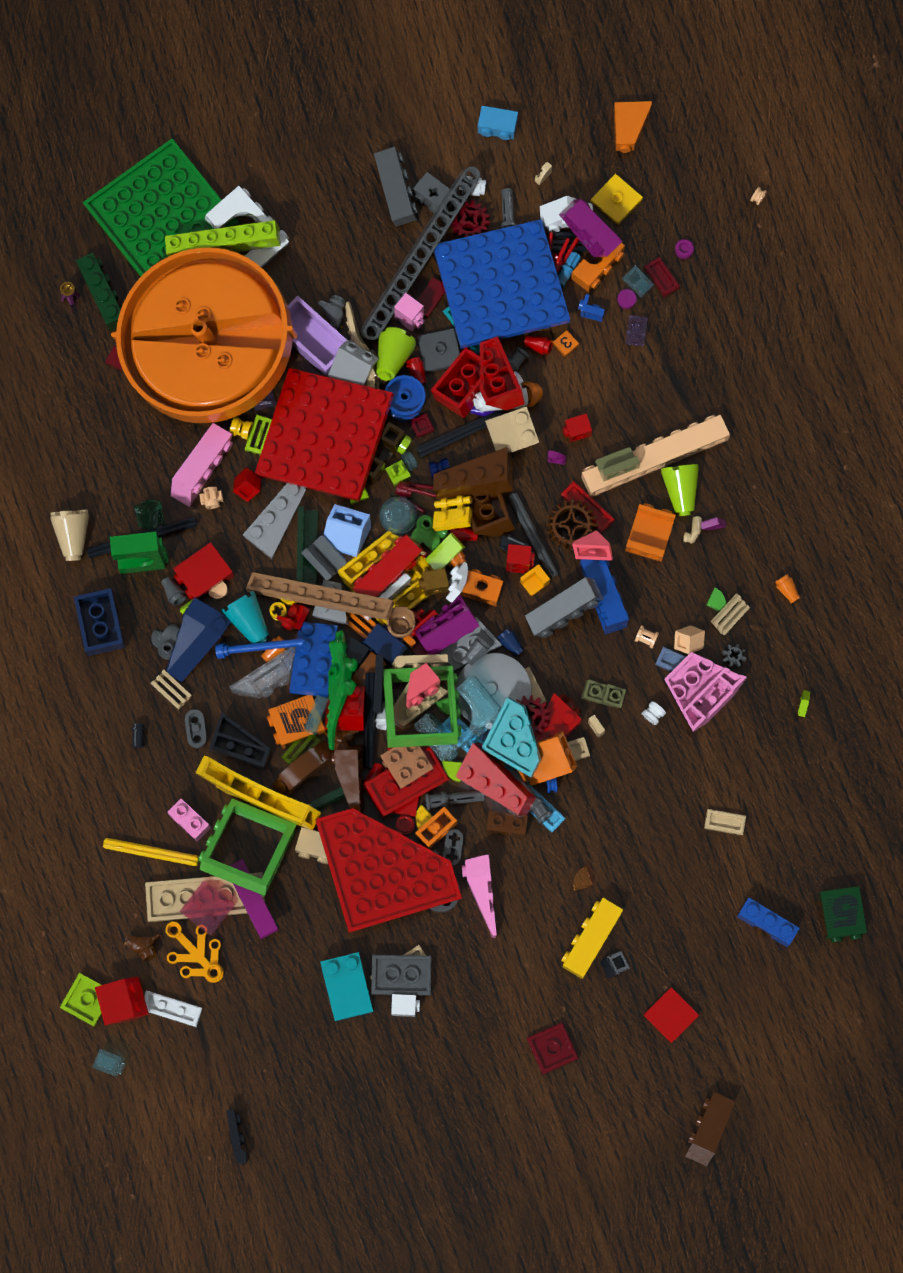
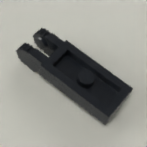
(237, 1138)

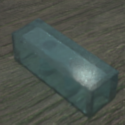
(316, 714)

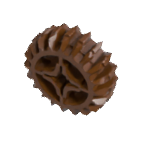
(572, 516)

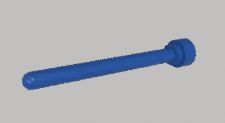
(223, 650)

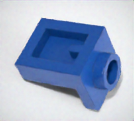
(591, 311)

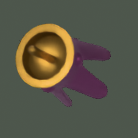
(68, 290)

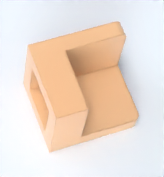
(689, 639)

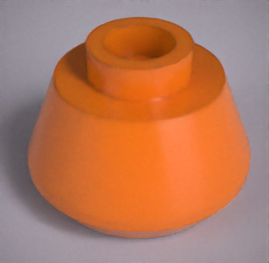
(534, 392)

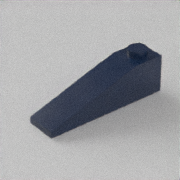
(198, 633)

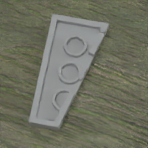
(273, 522)
(460, 648)

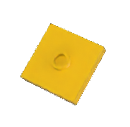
(616, 199)

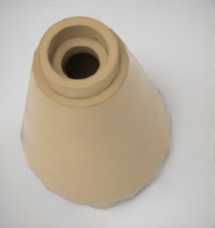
(71, 532)

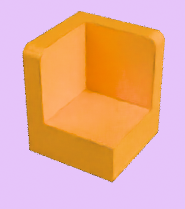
(535, 580)

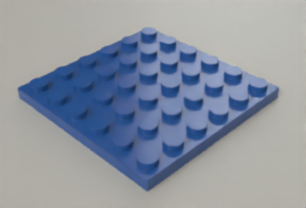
(501, 283)

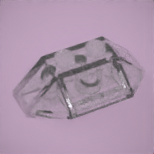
(267, 677)

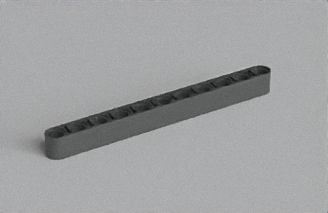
(426, 247)

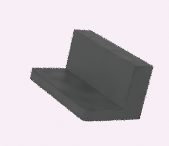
(324, 557)

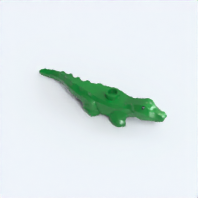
(339, 682)

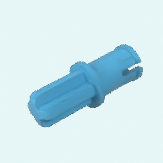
(567, 268)

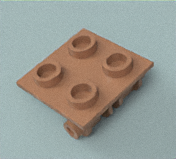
(406, 764)

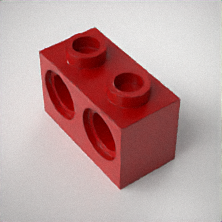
(519, 559)

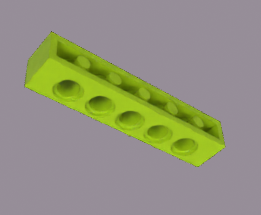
(231, 238)

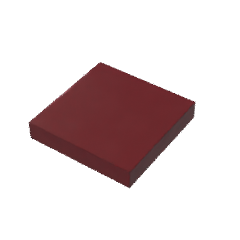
(552, 1048)

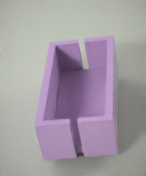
(316, 337)

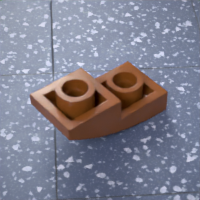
(367, 666)

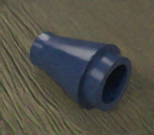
(510, 641)

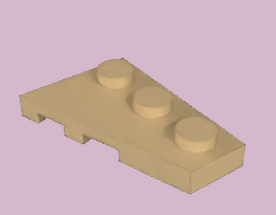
(404, 716)

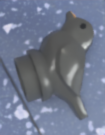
(334, 310)

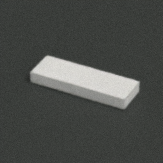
(394, 589)
(172, 1008)

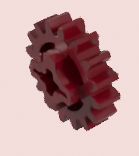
(474, 213)
(536, 714)

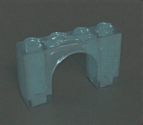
(484, 712)

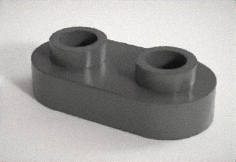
(196, 729)

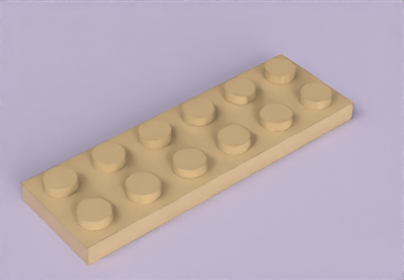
(168, 897)

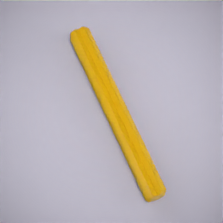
(149, 851)

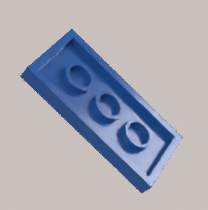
(313, 660)

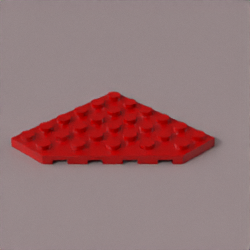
(382, 871)

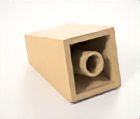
(512, 430)

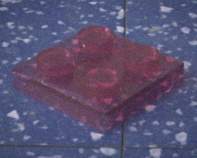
(207, 908)

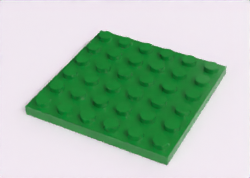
(153, 201)

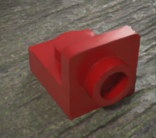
(294, 617)

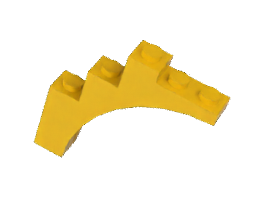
(257, 795)

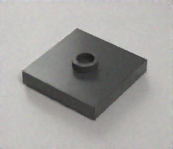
(438, 350)

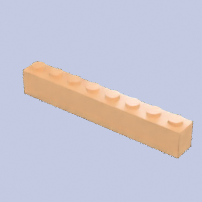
(662, 453)

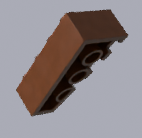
(476, 477)

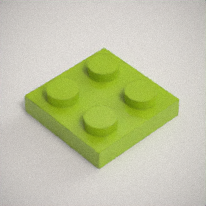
(82, 1000)

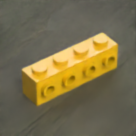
(592, 938)

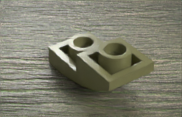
(603, 694)

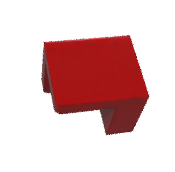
(247, 484)

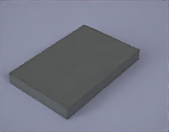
(401, 975)

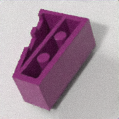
(590, 228)
(447, 627)

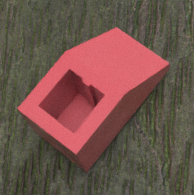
(421, 685)

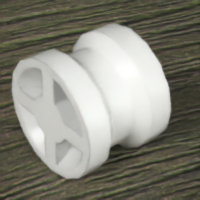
(653, 713)

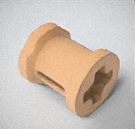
(641, 638)

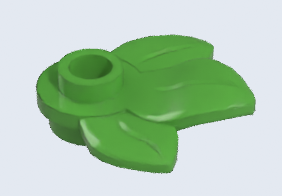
(427, 534)

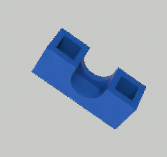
(765, 919)

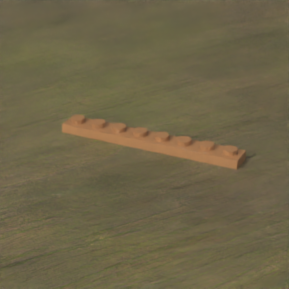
(320, 596)

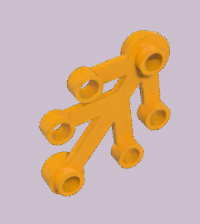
(196, 954)

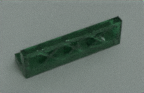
(306, 535)

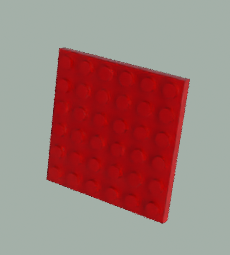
(324, 434)

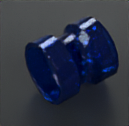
(436, 467)

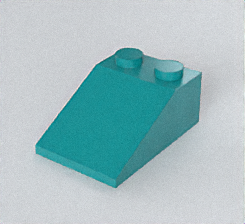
(346, 986)

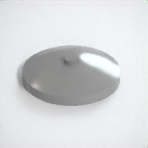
(501, 678)

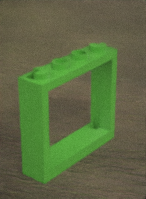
(403, 675)
(234, 875)

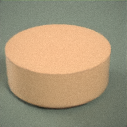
(219, 592)

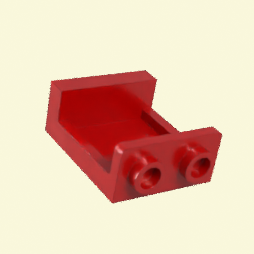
(202, 572)

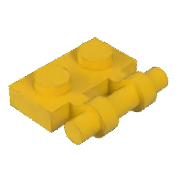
(452, 518)

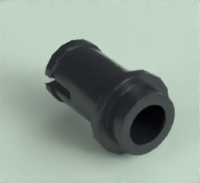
(138, 735)

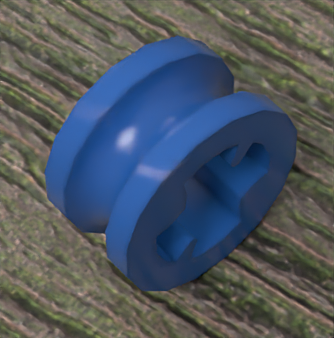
(551, 785)

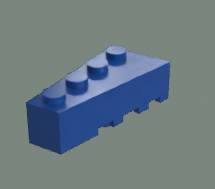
(610, 609)

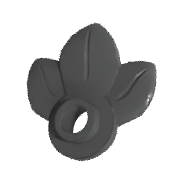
(165, 640)

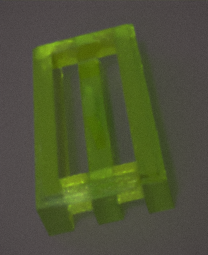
(300, 749)

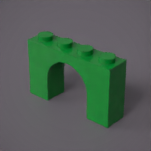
(139, 552)

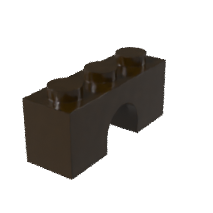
(387, 447)

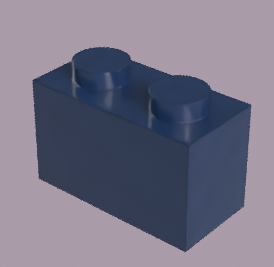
(383, 643)

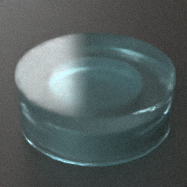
(409, 460)

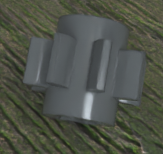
(732, 661)

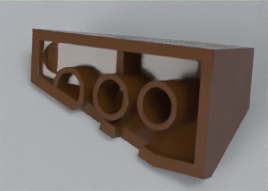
(490, 515)
(349, 767)

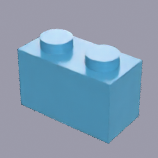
(497, 123)

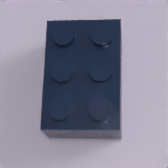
(99, 622)

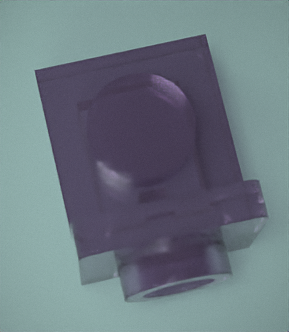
(636, 330)

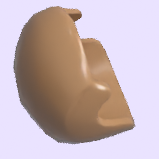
(401, 622)

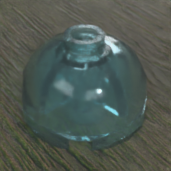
(398, 515)

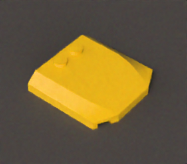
(358, 567)

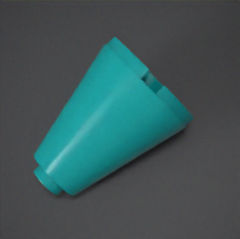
(248, 618)

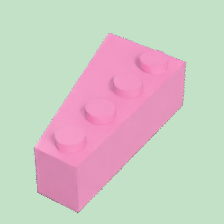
(200, 464)

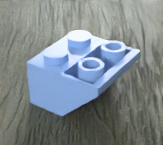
(347, 529)

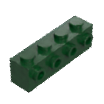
(98, 286)

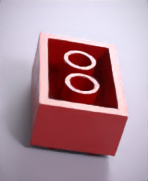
(459, 383)

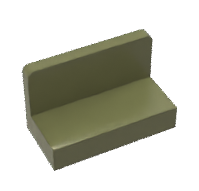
(617, 464)

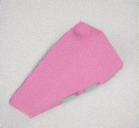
(479, 880)

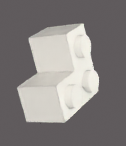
(550, 213)

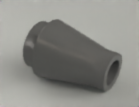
(173, 592)
(476, 651)

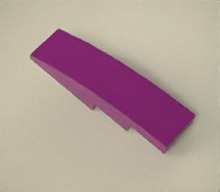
(255, 906)

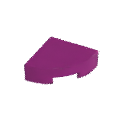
(556, 457)
(715, 523)

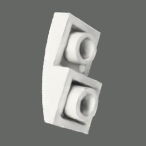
(457, 581)

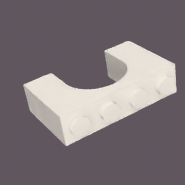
(239, 204)

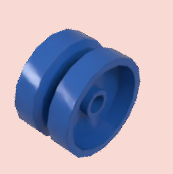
(414, 397)

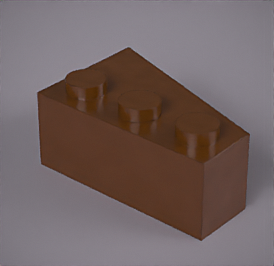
(710, 1128)

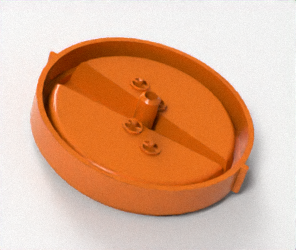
(204, 335)

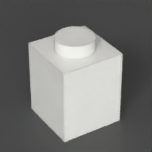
(405, 1005)

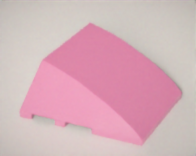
(702, 688)

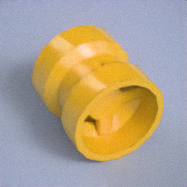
(241, 428)

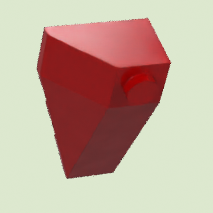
(497, 379)

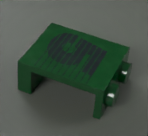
(843, 914)

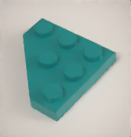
(513, 738)

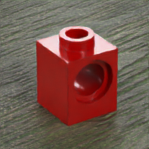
(577, 428)

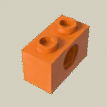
(489, 595)
(436, 828)

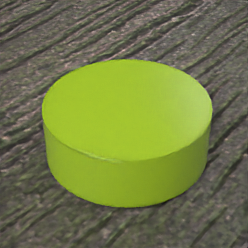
(404, 445)

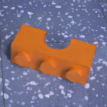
(589, 275)

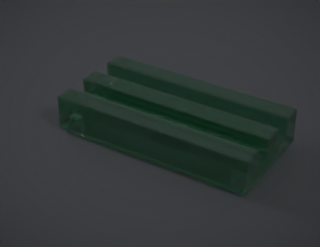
(327, 799)

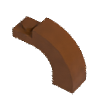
(302, 768)

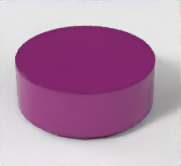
(684, 249)
(626, 299)

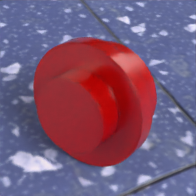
(405, 824)

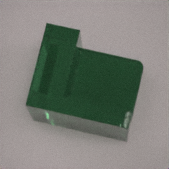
(149, 514)

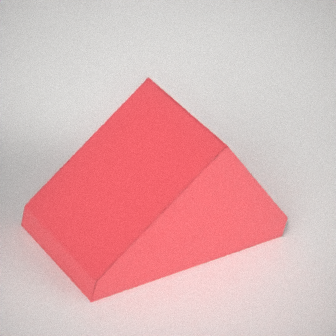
(592, 547)

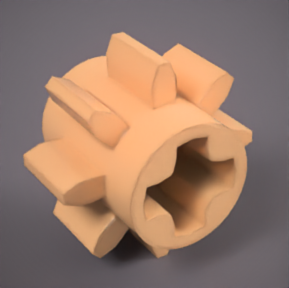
(211, 497)

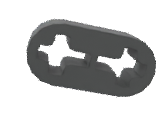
(458, 847)

